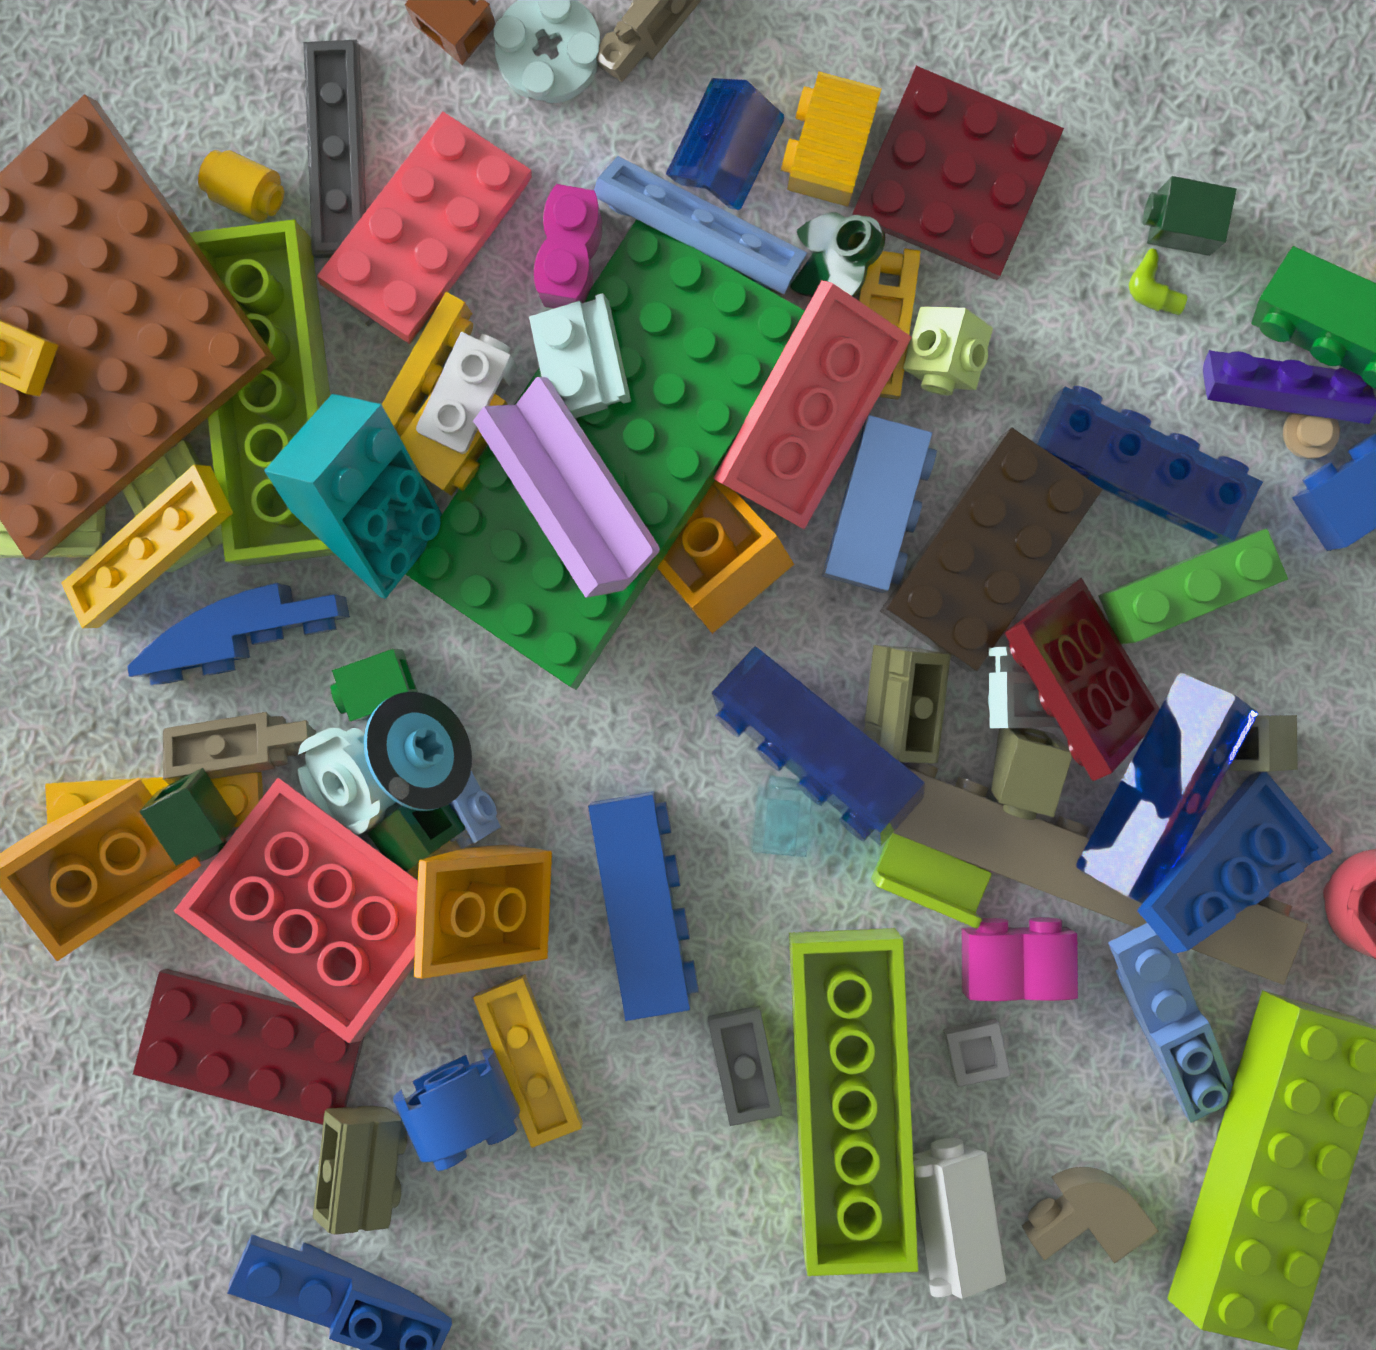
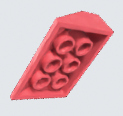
(310, 911)

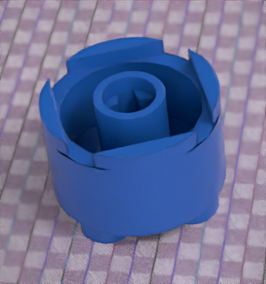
(458, 1109)

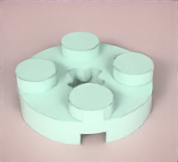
(540, 76)
(340, 780)

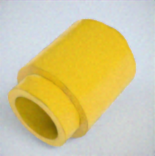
(241, 184)

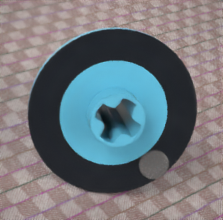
(418, 751)

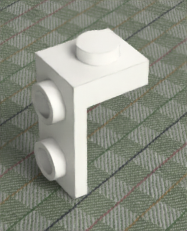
(464, 389)

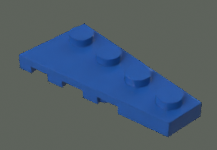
(1233, 864)

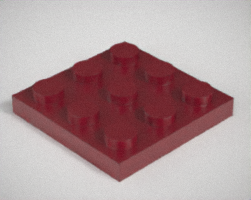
(958, 172)
(1084, 678)

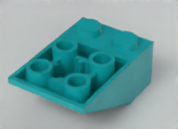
(358, 490)

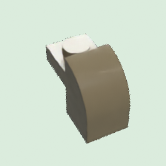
(1093, 1202)

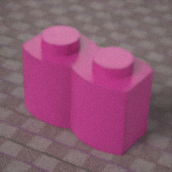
(573, 236)
(1020, 961)

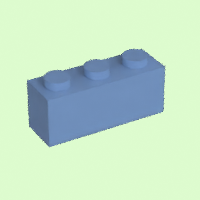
(879, 505)

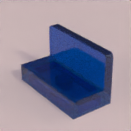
(727, 141)

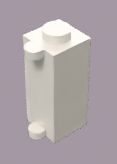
(958, 1219)

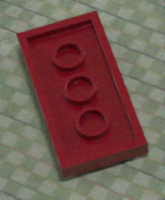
(244, 1048)

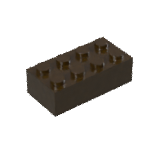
(991, 550)

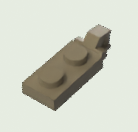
(641, 34)
(232, 745)

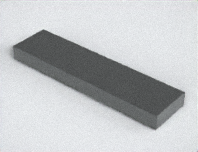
(334, 141)

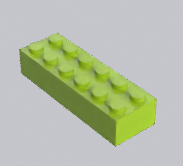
(275, 285)
(853, 1102)
(1277, 1173)

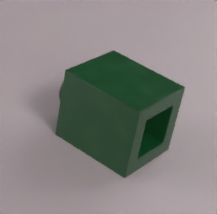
(1189, 215)
(190, 818)
(415, 834)

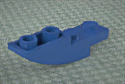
(219, 631)
(338, 1295)

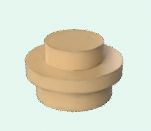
(1310, 435)

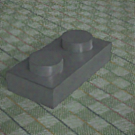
(744, 1065)

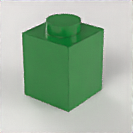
(370, 682)

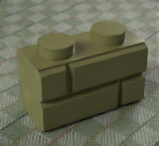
(907, 701)
(358, 1169)

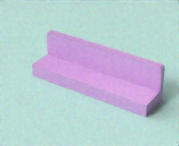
(568, 489)

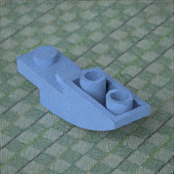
(1172, 1022)

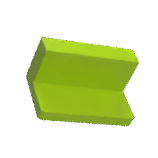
(931, 879)

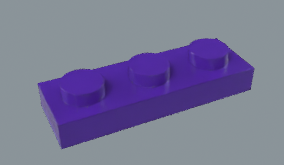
(1288, 386)

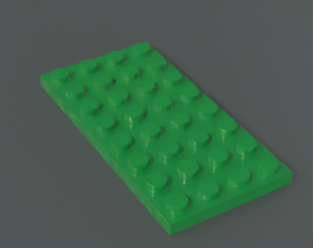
(694, 363)

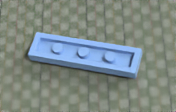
(699, 224)

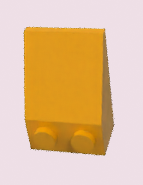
(723, 557)
(88, 869)
(482, 909)

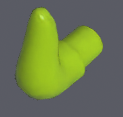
(1153, 294)

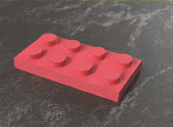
(425, 227)
(813, 405)

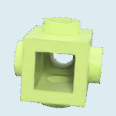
(948, 349)

